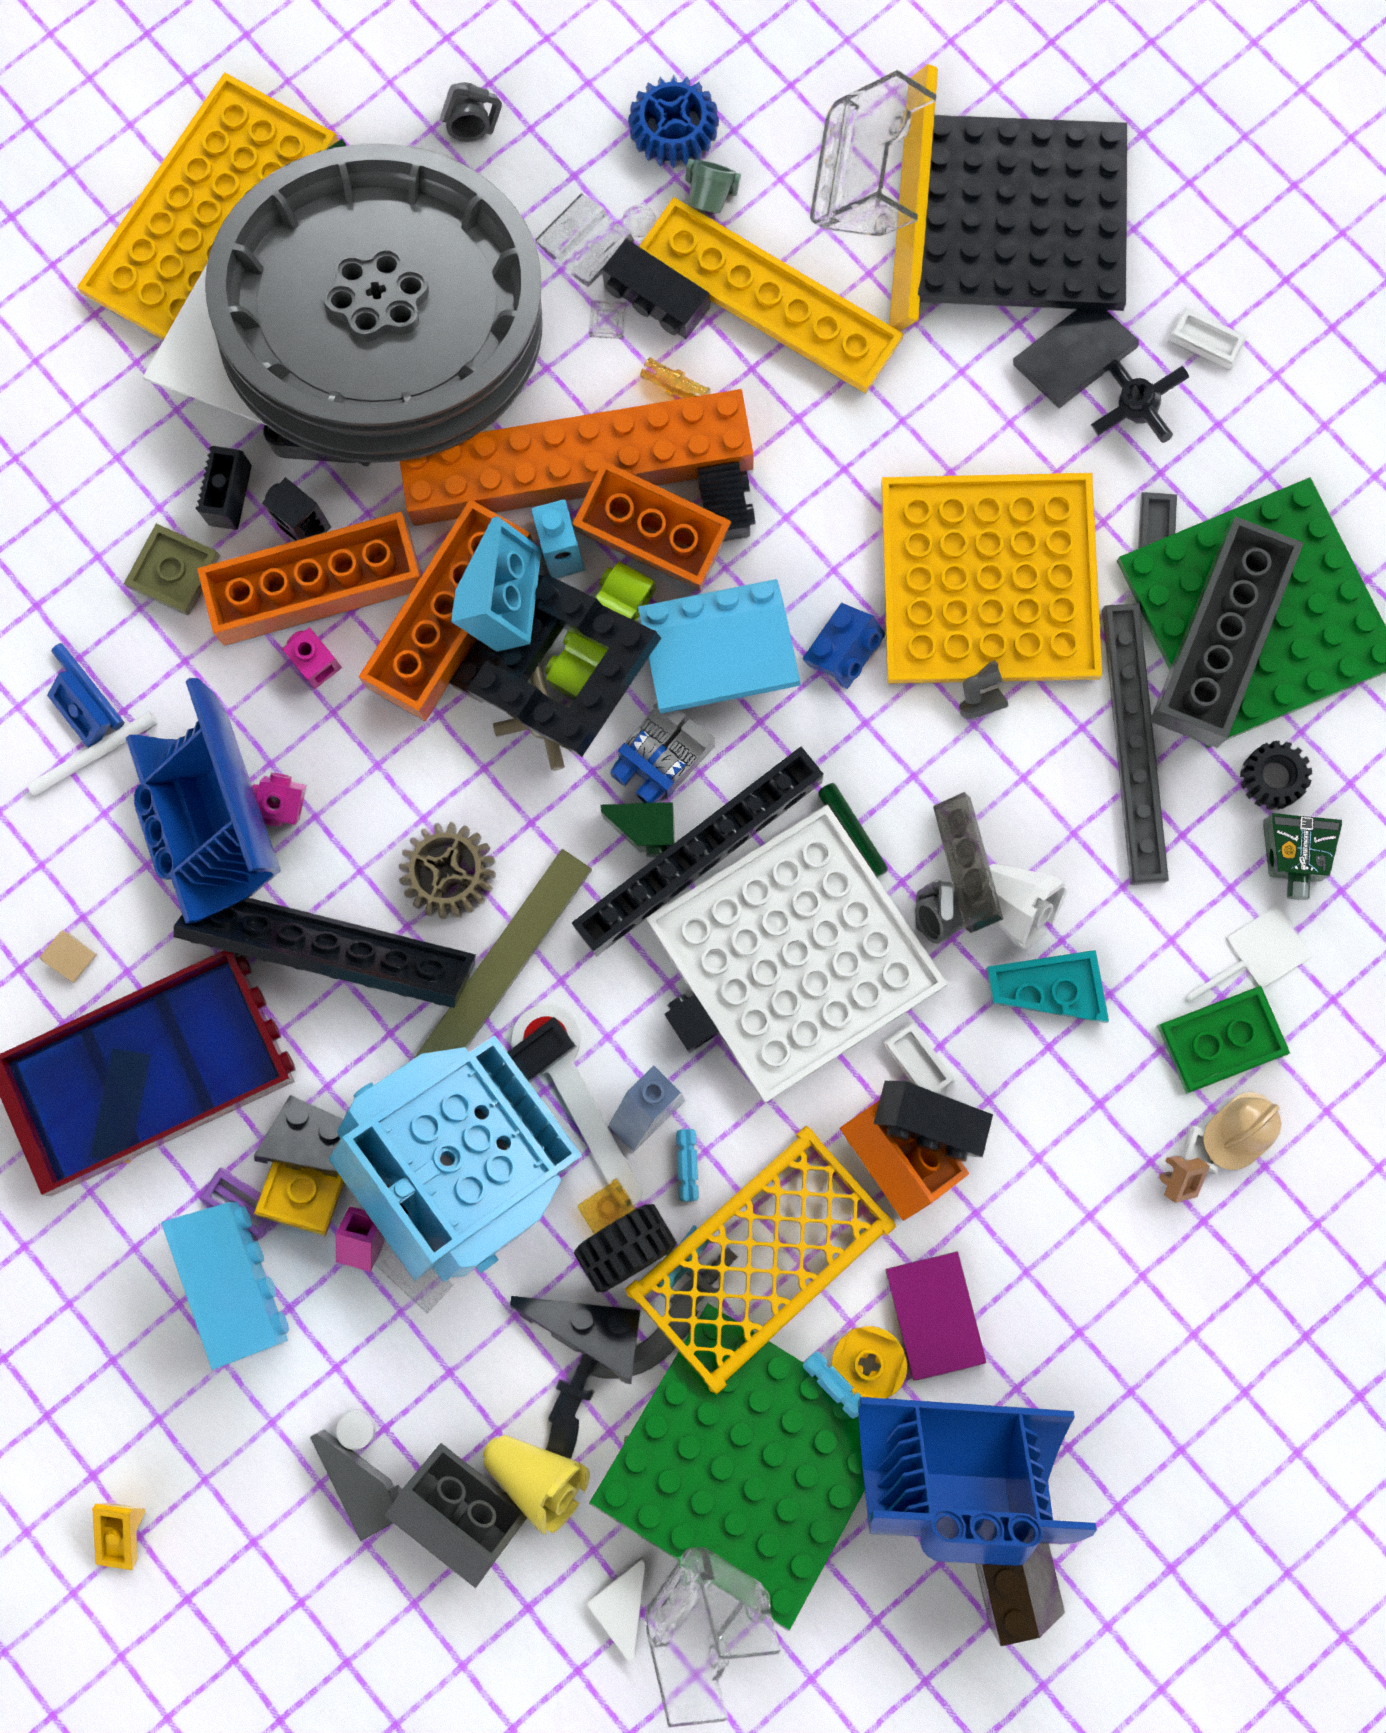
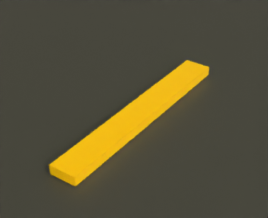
(913, 196)

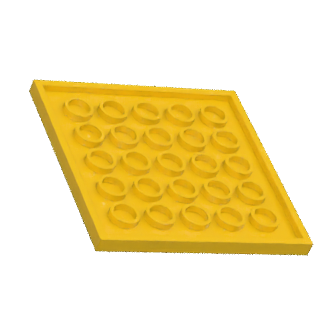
(990, 576)

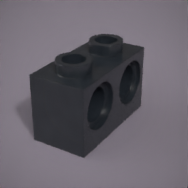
(294, 511)

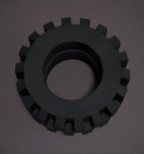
(625, 1247)

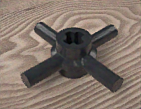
(1140, 401)

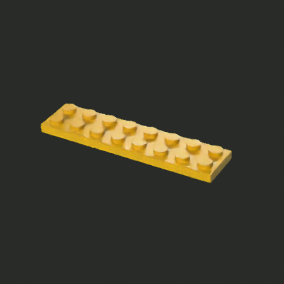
(773, 296)

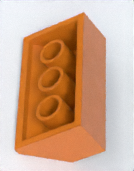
(651, 525)

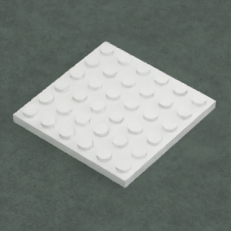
(796, 953)

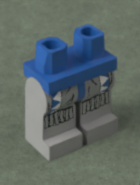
(662, 753)

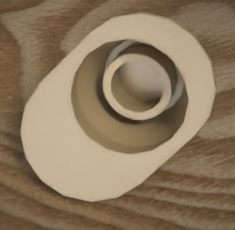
(1242, 1131)

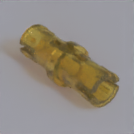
(672, 381)

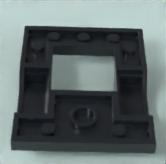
(503, 675)

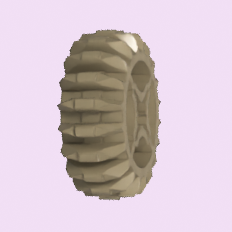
(441, 885)

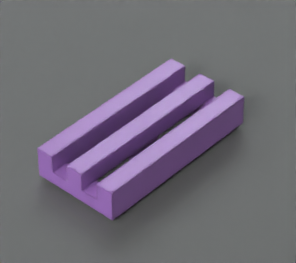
(242, 1186)

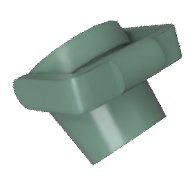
(710, 184)

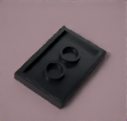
(1075, 354)

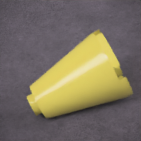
(536, 1480)

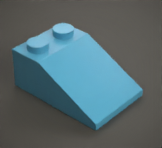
(499, 588)

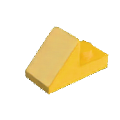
(116, 1534)

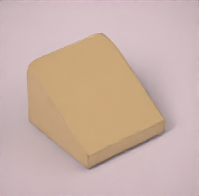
(68, 956)

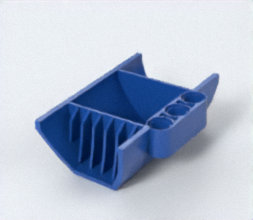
(202, 812)
(964, 1478)

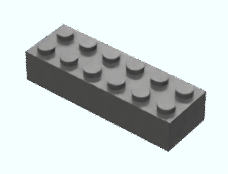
(1226, 632)

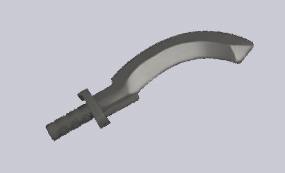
(658, 1346)

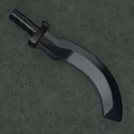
(563, 1419)

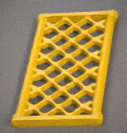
(882, 1226)

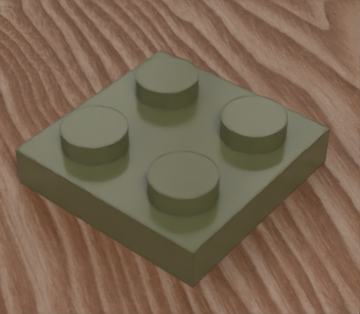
(169, 569)

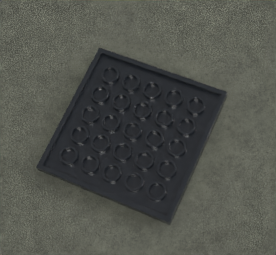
(1026, 213)

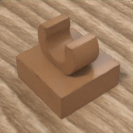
(1185, 1179)

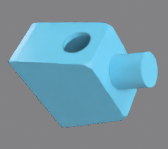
(557, 536)

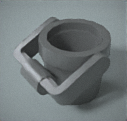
(466, 113)
(938, 915)

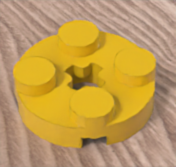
(888, 1353)

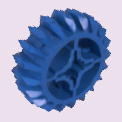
(671, 108)

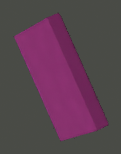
(935, 1316)

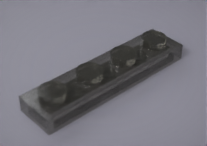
(967, 862)

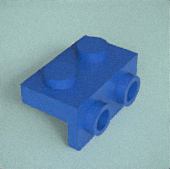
(845, 644)

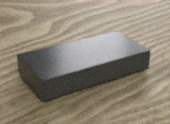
(1156, 517)

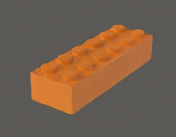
(310, 578)
(422, 643)

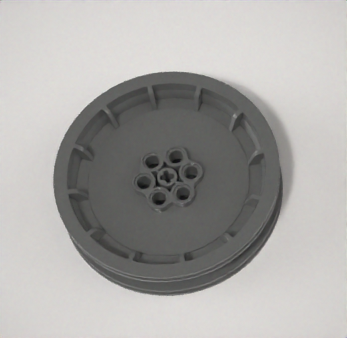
(391, 243)

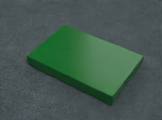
(1223, 1039)

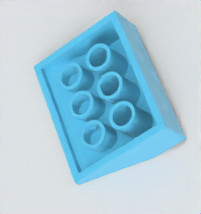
(720, 646)
(225, 1283)

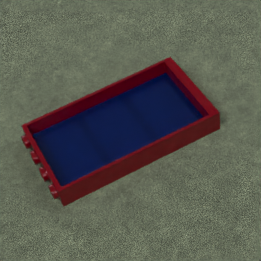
(141, 1071)

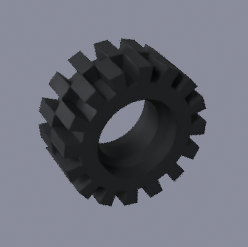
(1290, 760)

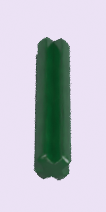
(832, 796)

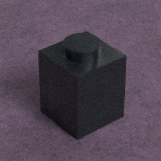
(690, 1022)

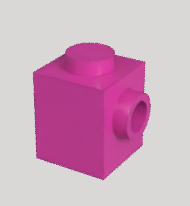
(311, 657)
(358, 1240)

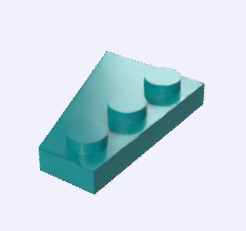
(1052, 985)

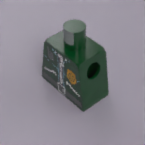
(1300, 850)

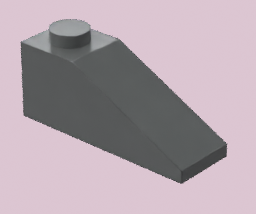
(360, 1486)

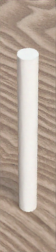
(91, 754)

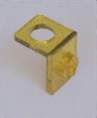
(606, 1206)

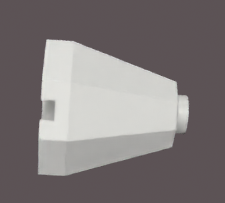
(1026, 902)

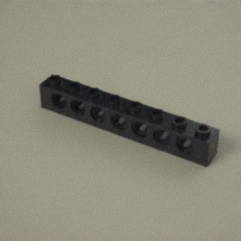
(698, 851)

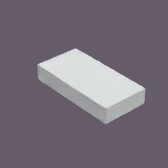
(1207, 338)
(918, 1059)

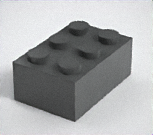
(456, 1514)

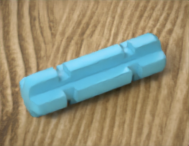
(687, 1165)
(833, 1383)

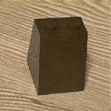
(1021, 1598)

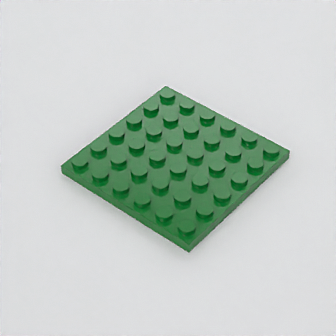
(1324, 628)
(746, 1472)

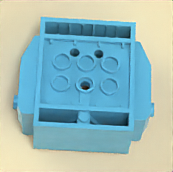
(487, 1194)

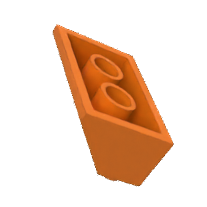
(903, 1171)

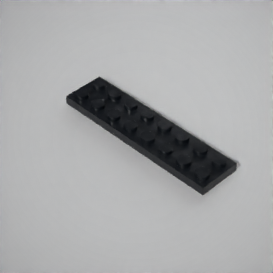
(335, 950)

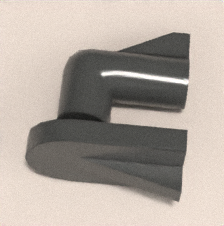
(982, 704)

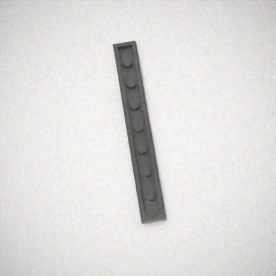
(1135, 744)

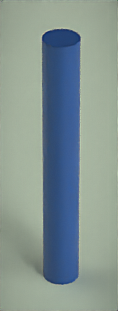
(69, 663)

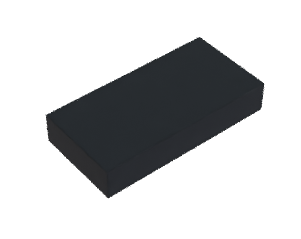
(541, 1049)

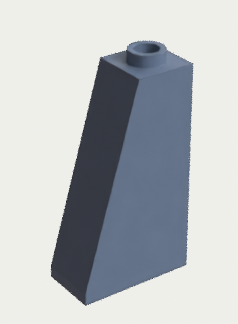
(645, 1108)

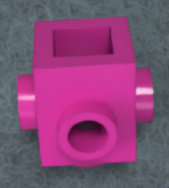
(290, 796)

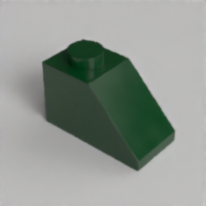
(644, 825)

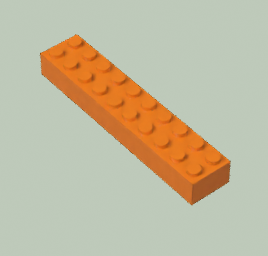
(561, 456)

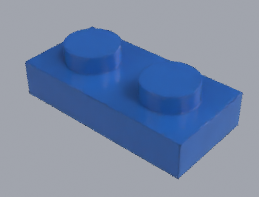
(78, 708)

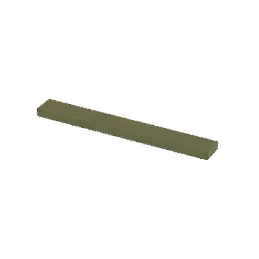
(509, 954)

